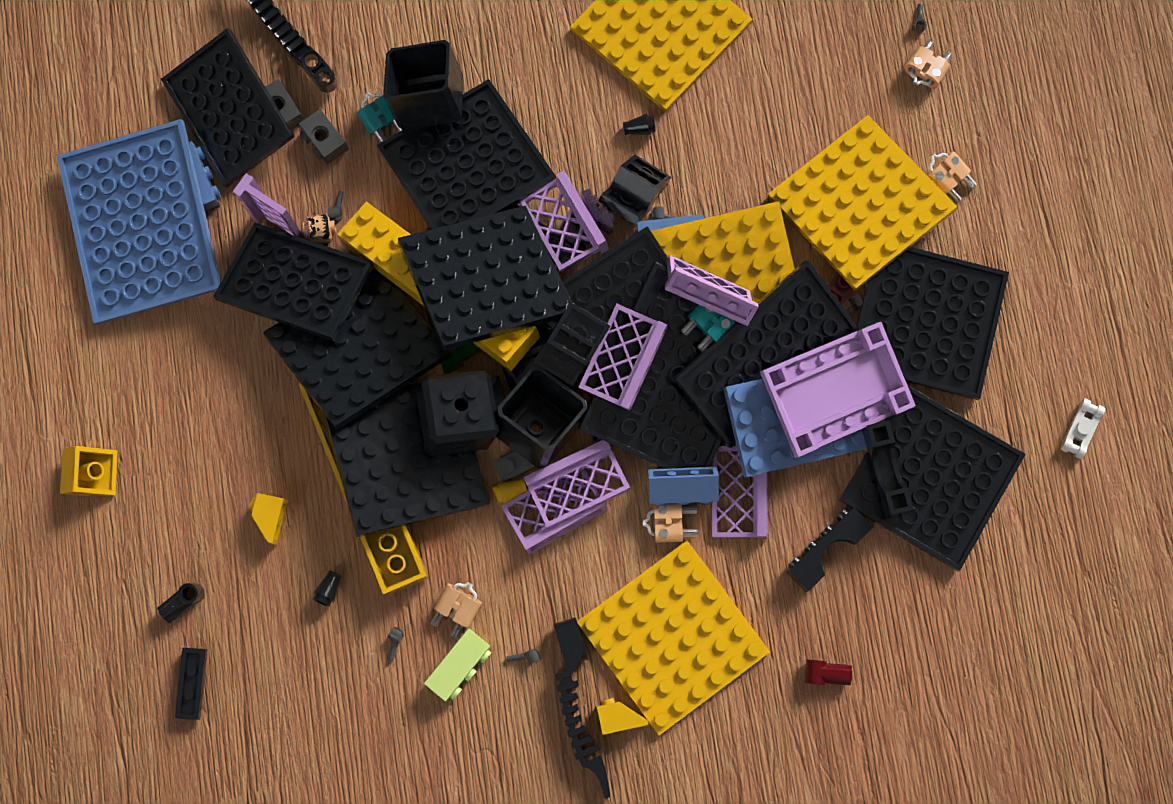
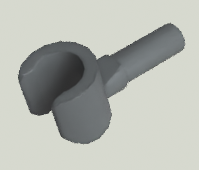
(919, 19)
(336, 213)
(658, 213)
(396, 635)
(531, 655)

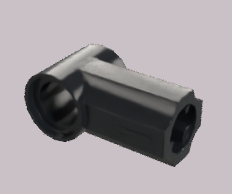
(179, 602)

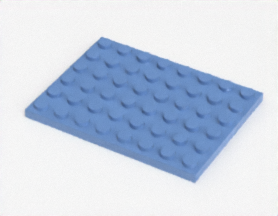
(139, 222)

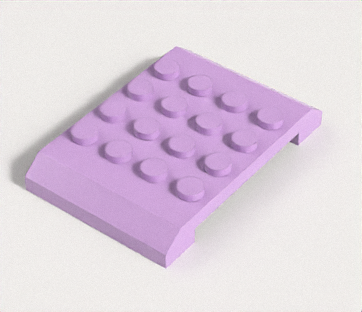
(837, 389)

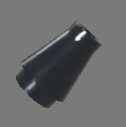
(640, 126)
(327, 589)

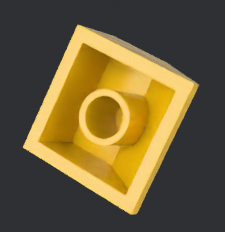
(88, 471)

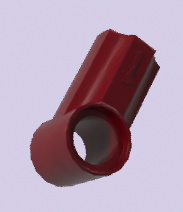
(822, 672)

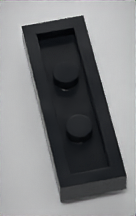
(191, 683)

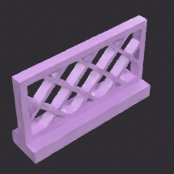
(261, 206)
(582, 217)
(710, 291)
(641, 365)
(564, 469)
(759, 497)
(545, 536)

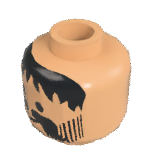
(319, 229)

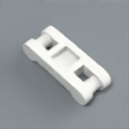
(1082, 428)

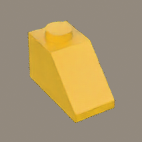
(269, 515)
(618, 717)

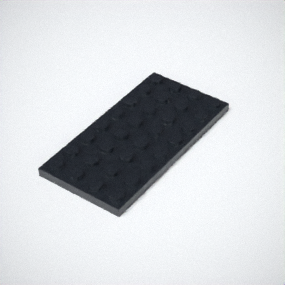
(788, 322)

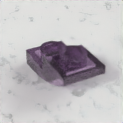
(602, 218)

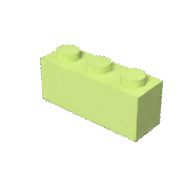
(458, 665)

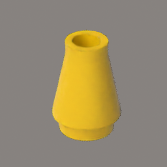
(506, 491)

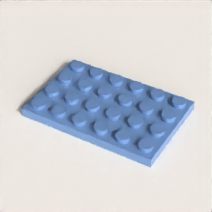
(761, 437)

